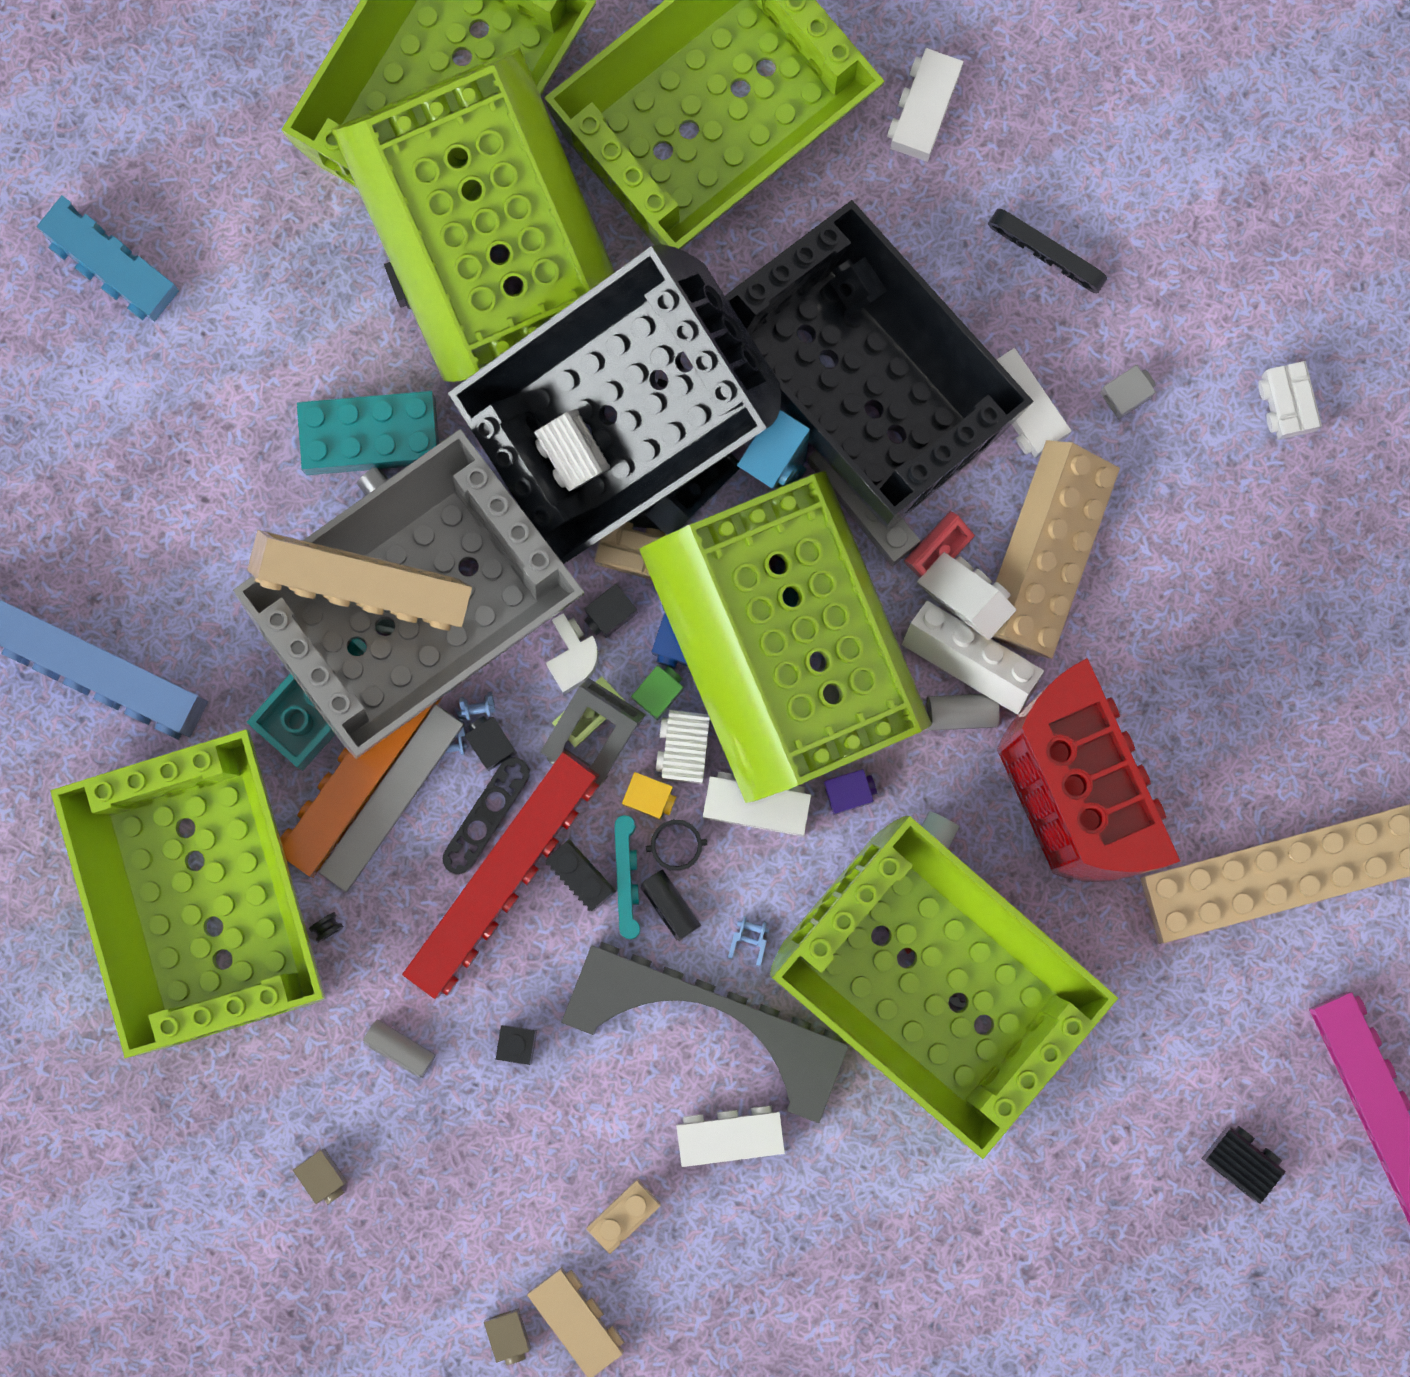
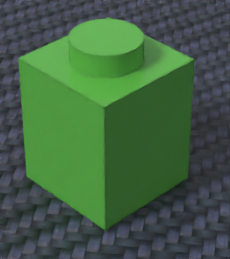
(658, 691)

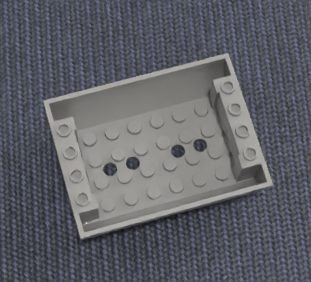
(429, 519)

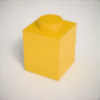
(649, 796)

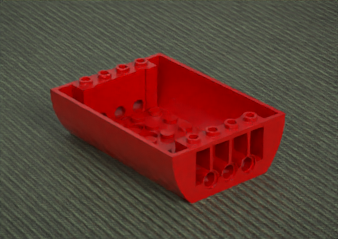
(1083, 783)

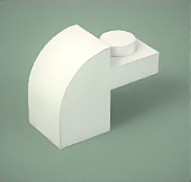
(576, 663)

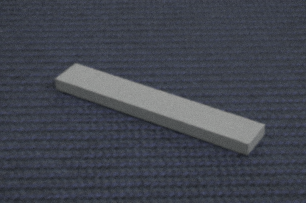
(391, 798)

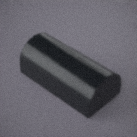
(670, 905)

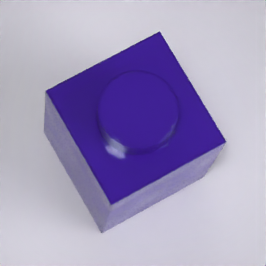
(850, 791)

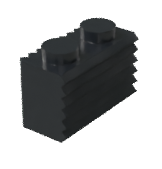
(580, 876)
(1244, 1164)

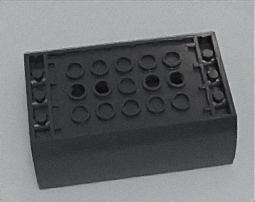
(608, 354)
(895, 354)

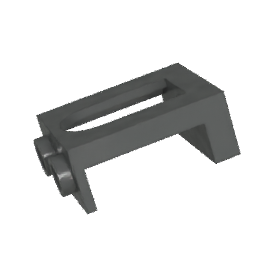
(607, 705)

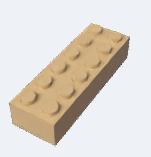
(1053, 544)
(358, 579)

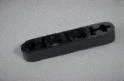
(1047, 250)
(489, 818)

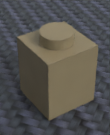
(321, 1177)
(508, 1337)

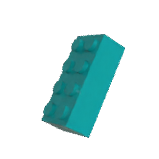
(366, 432)
(293, 722)

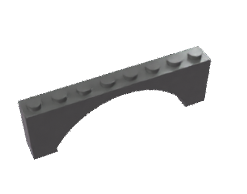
(803, 1057)

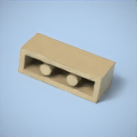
(577, 1322)

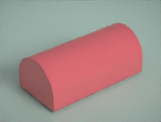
(948, 536)

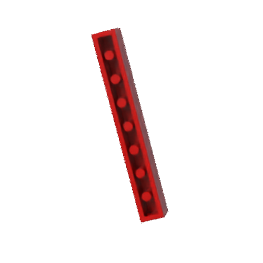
(501, 875)

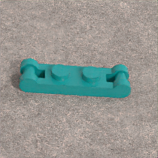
(625, 863)

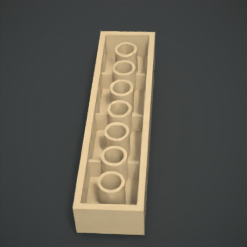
(1279, 875)

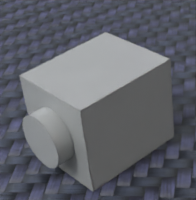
(1128, 391)

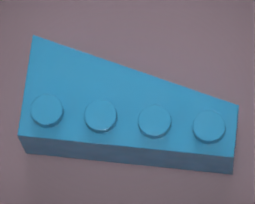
(107, 260)
(778, 452)

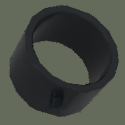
(652, 848)

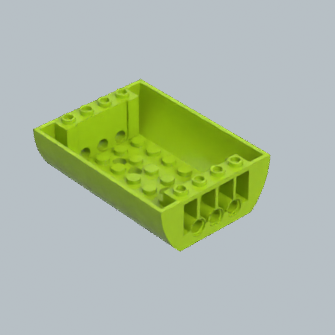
(410, 45)
(680, 71)
(445, 240)
(756, 651)
(154, 910)
(962, 943)

